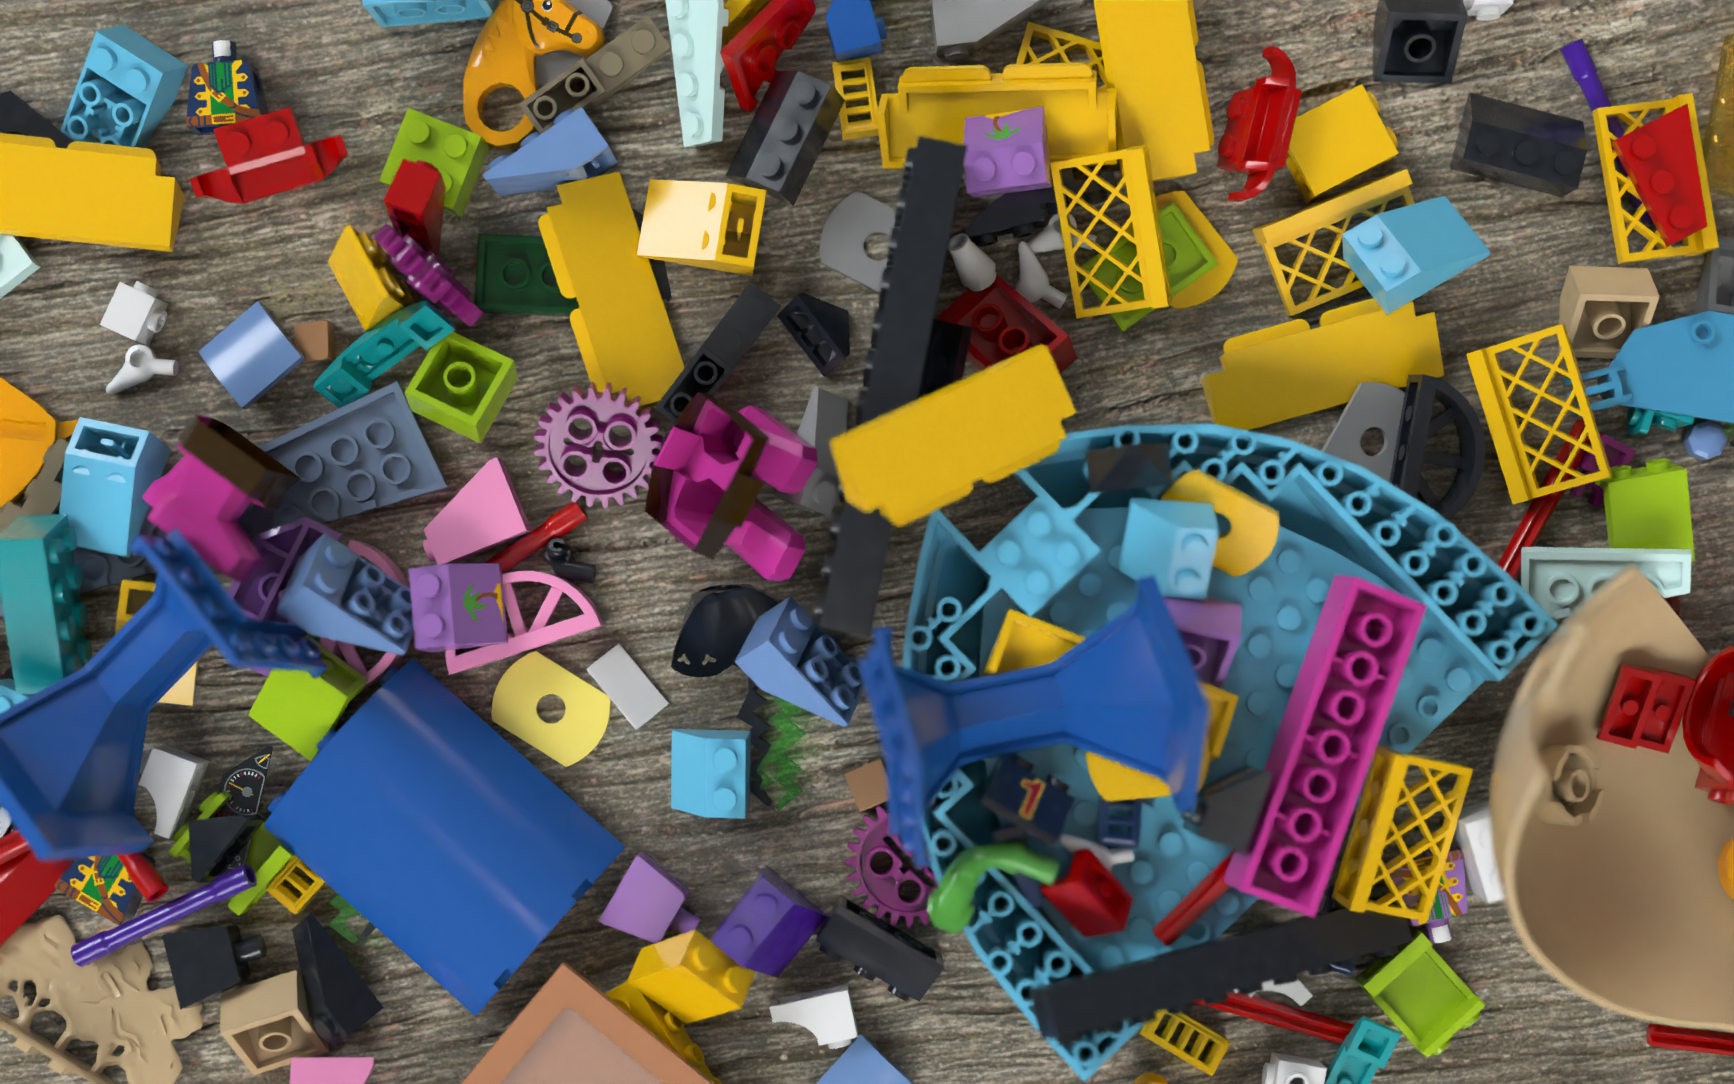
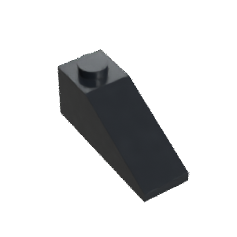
(332, 987)

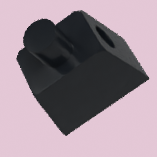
(210, 961)

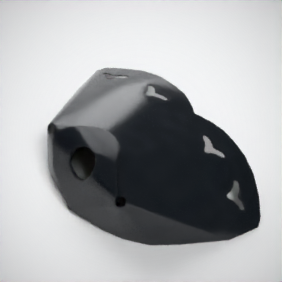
(718, 627)

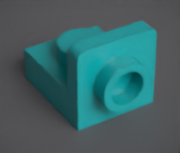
(1640, 421)

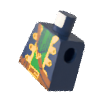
(223, 91)
(103, 886)

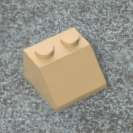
(1605, 307)
(270, 1023)

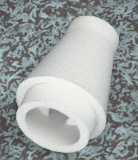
(972, 264)

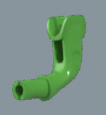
(951, 902)

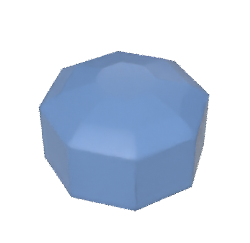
(1704, 440)

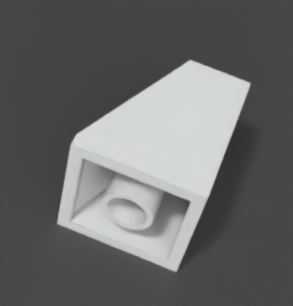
(1474, 839)

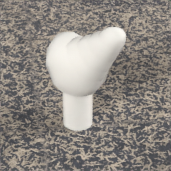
(1051, 237)
(1034, 281)
(139, 367)
(1107, 856)

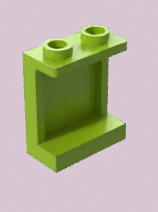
(1648, 507)
(305, 707)
(266, 854)
(1421, 995)

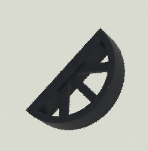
(1411, 441)

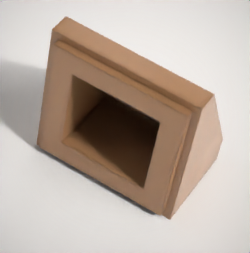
(316, 341)
(868, 785)

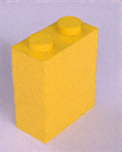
(1338, 143)
(691, 977)

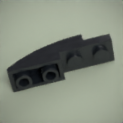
(1022, 211)
(720, 351)

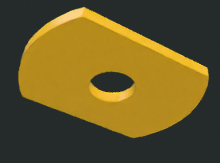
(1215, 279)
(1252, 523)
(1122, 782)

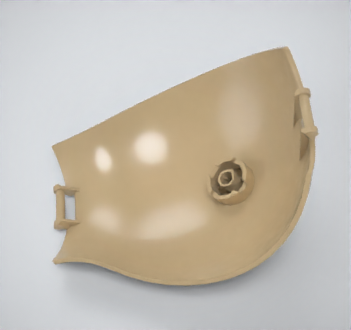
(1609, 843)

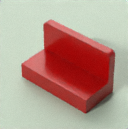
(1090, 896)

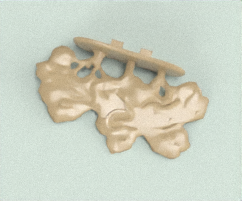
(98, 1001)

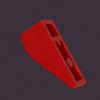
(417, 203)

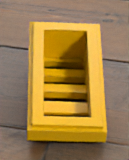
(862, 128)
(285, 895)
(1215, 1053)

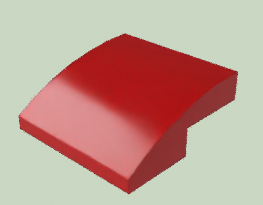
(1645, 707)

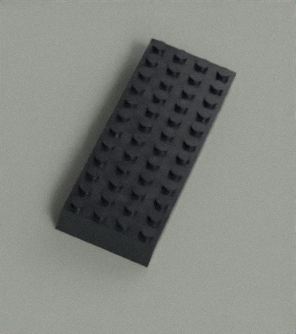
(895, 366)

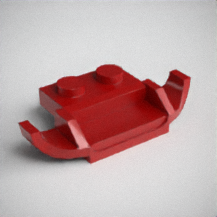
(1260, 126)
(267, 158)

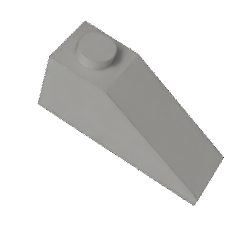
(970, 24)
(822, 421)

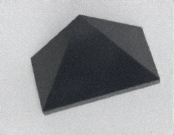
(819, 330)
(1129, 467)
(218, 842)

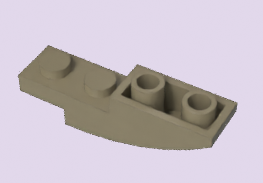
(598, 76)
(42, 493)

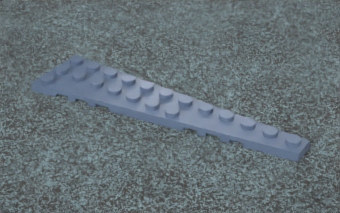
(347, 466)

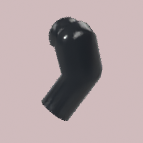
(564, 564)

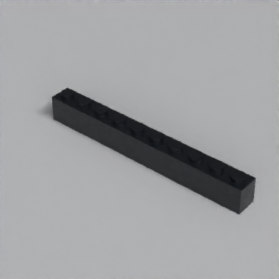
(1212, 970)

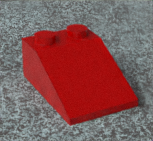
(1006, 326)

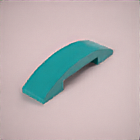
(381, 348)
(1362, 1053)

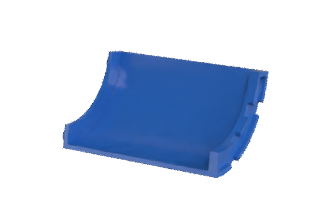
(441, 834)

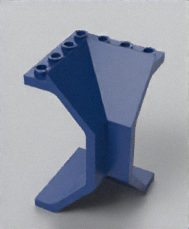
(1114, 695)
(80, 743)

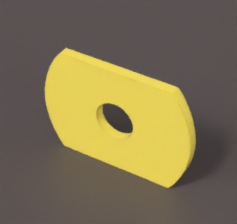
(517, 703)

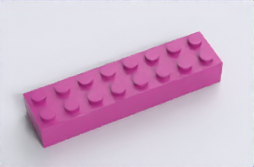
(1326, 742)

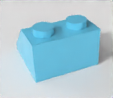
(1172, 543)
(711, 772)

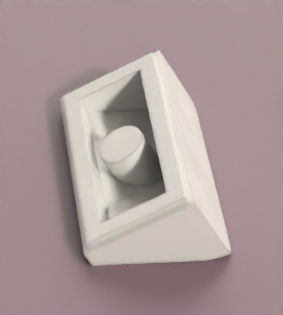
(627, 686)

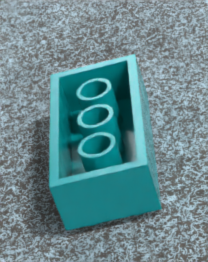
(42, 601)

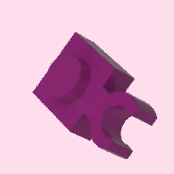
(1616, 454)

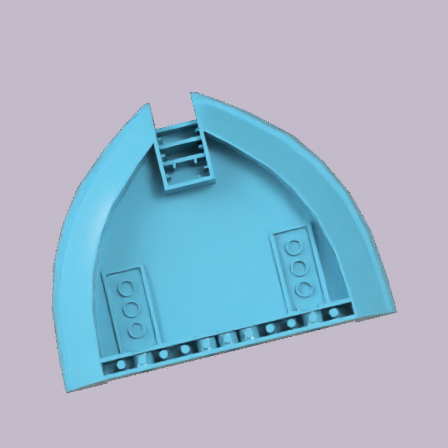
(1063, 569)

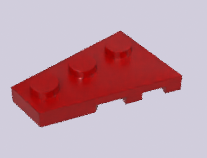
(759, 44)
(1666, 174)

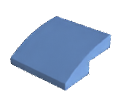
(251, 355)
(864, 1065)

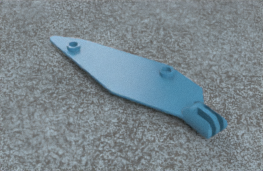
(1672, 369)

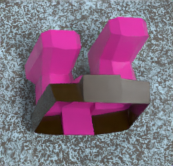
(711, 479)
(213, 490)

